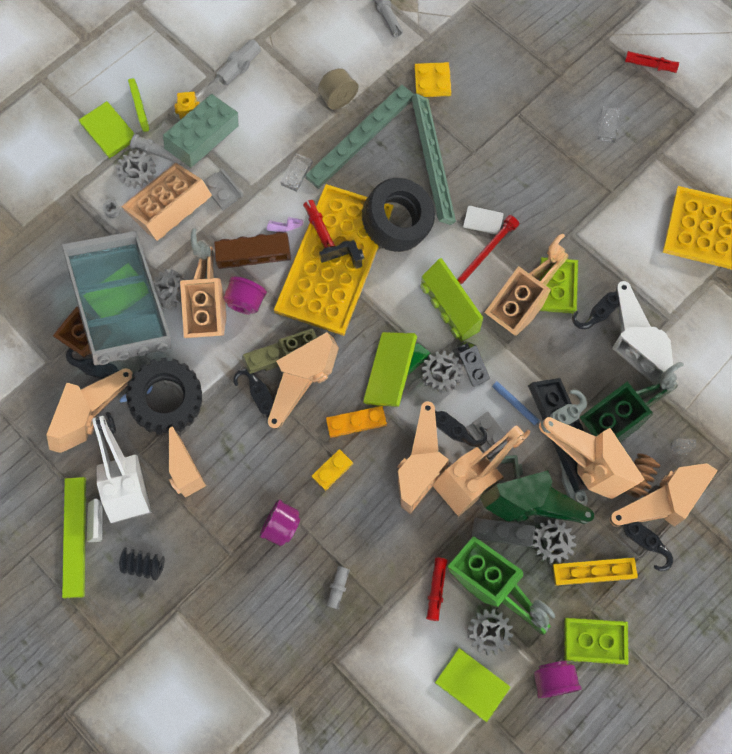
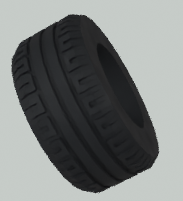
(410, 196)

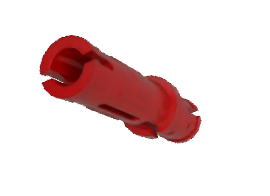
(654, 62)
(316, 219)
(435, 597)

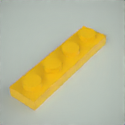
(594, 571)

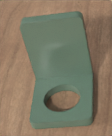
(517, 468)

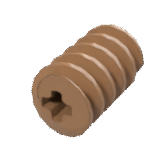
(645, 466)

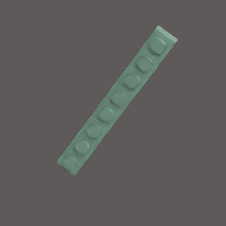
(359, 137)
(433, 160)

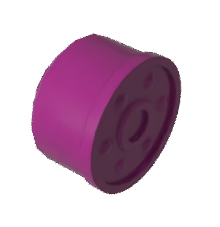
(244, 295)
(280, 524)
(556, 679)

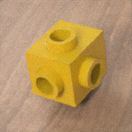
(185, 103)

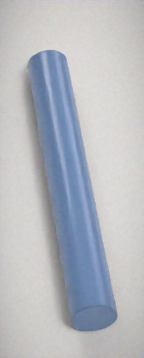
(514, 402)

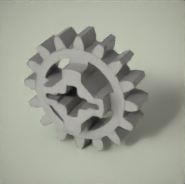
(136, 169)
(168, 288)
(449, 368)
(560, 545)
(496, 640)

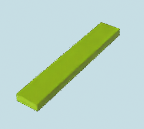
(74, 538)

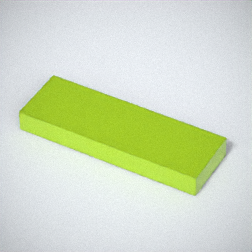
(138, 104)

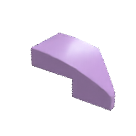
(292, 223)

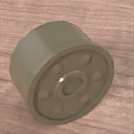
(337, 88)

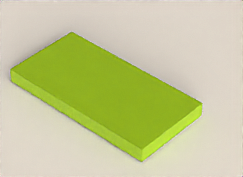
(390, 369)

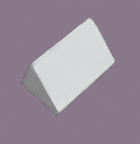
(483, 220)
(94, 521)

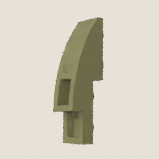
(266, 357)

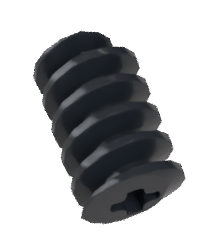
(141, 565)

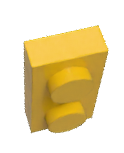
(332, 469)

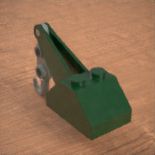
(625, 409)
(535, 496)

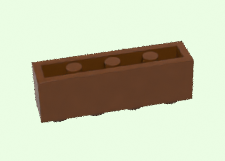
(252, 250)

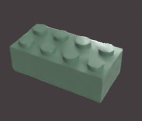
(200, 130)

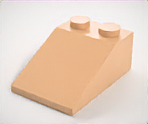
(182, 469)

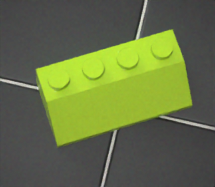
(451, 301)

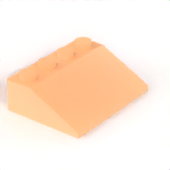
(167, 201)

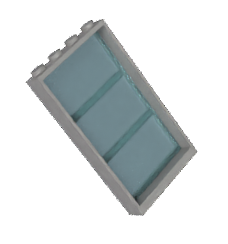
(116, 298)

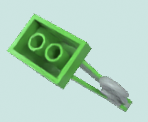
(493, 578)

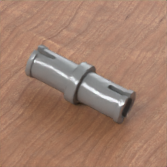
(338, 587)

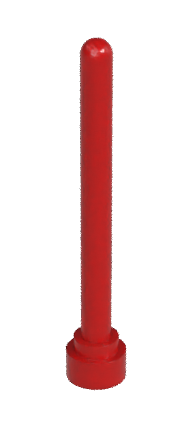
(510, 224)

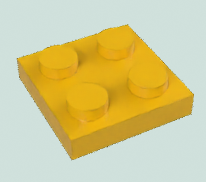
(432, 79)

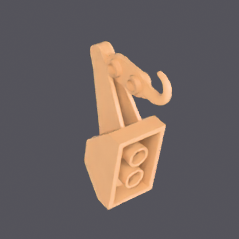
(524, 293)
(474, 474)

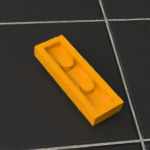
(356, 421)

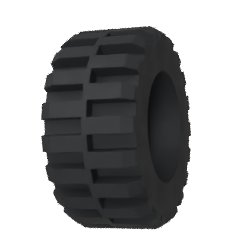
(161, 371)

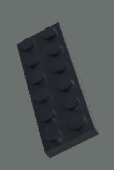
(549, 397)

